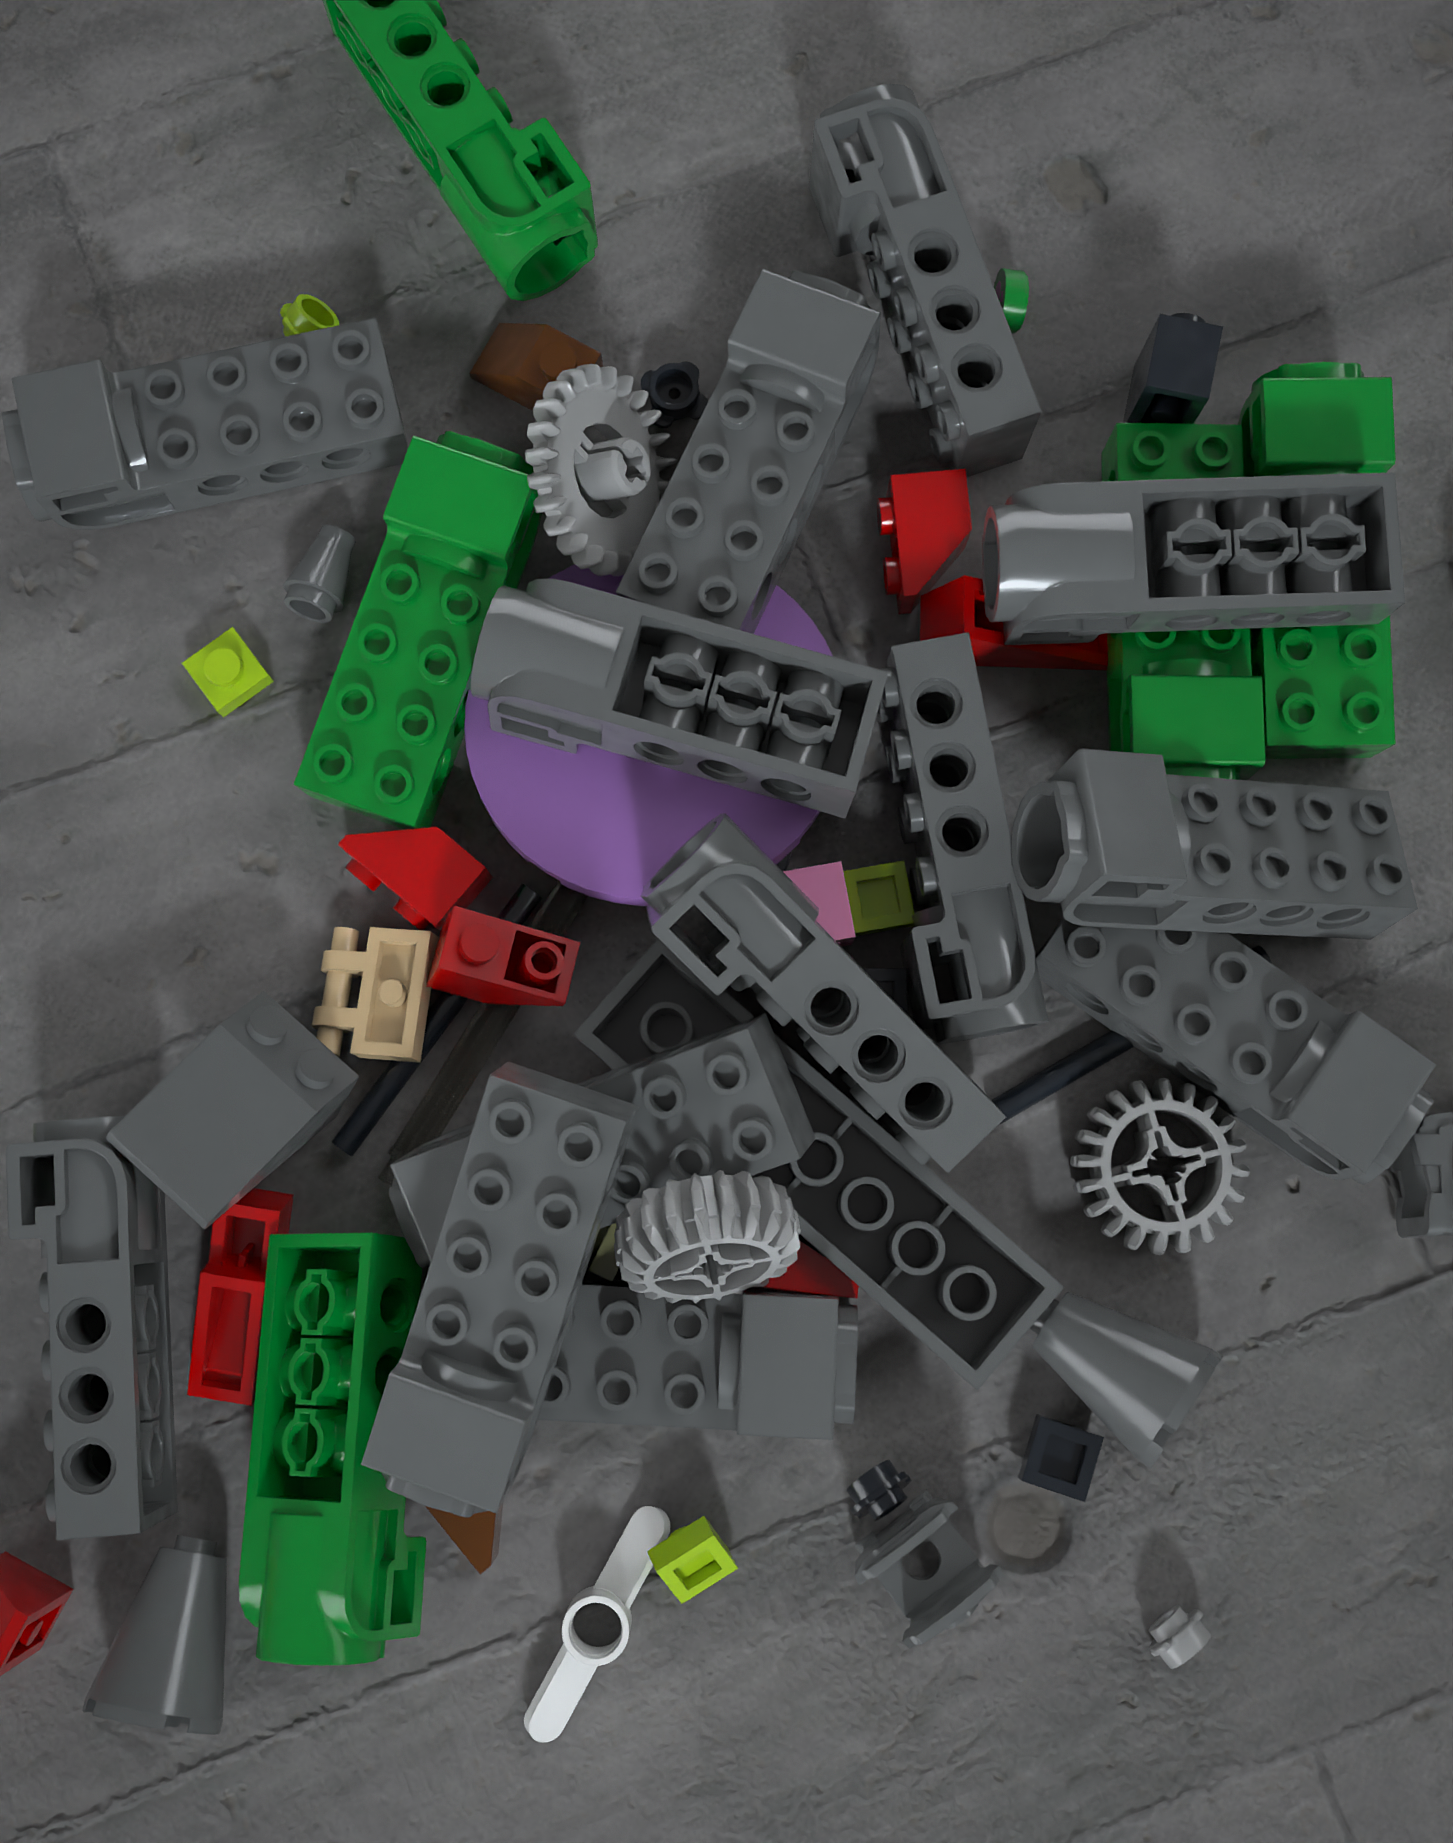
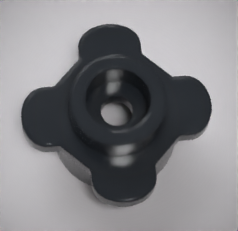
(679, 377)
(878, 1491)

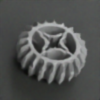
(1169, 1194)
(706, 1237)

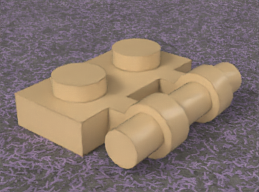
(391, 995)

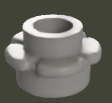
(1178, 1636)

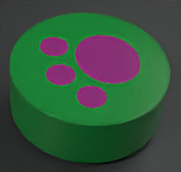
(1013, 295)

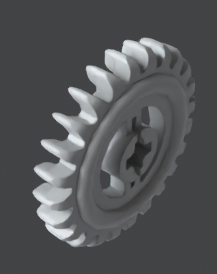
(576, 471)

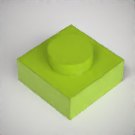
(227, 672)
(879, 898)
(692, 1559)

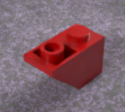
(927, 531)
(420, 868)
(501, 961)

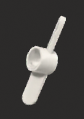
(576, 1659)

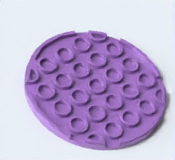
(615, 819)

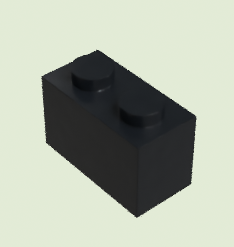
(1174, 371)

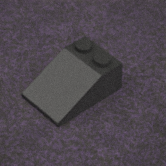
(234, 1109)

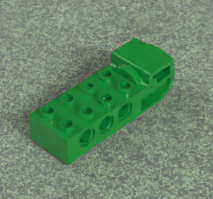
(462, 137)
(1322, 684)
(1186, 689)
(400, 691)
(321, 1533)

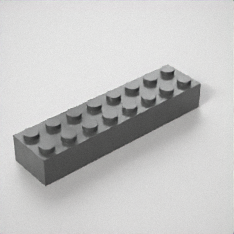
(855, 1186)

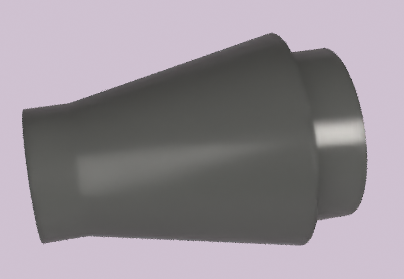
(320, 578)

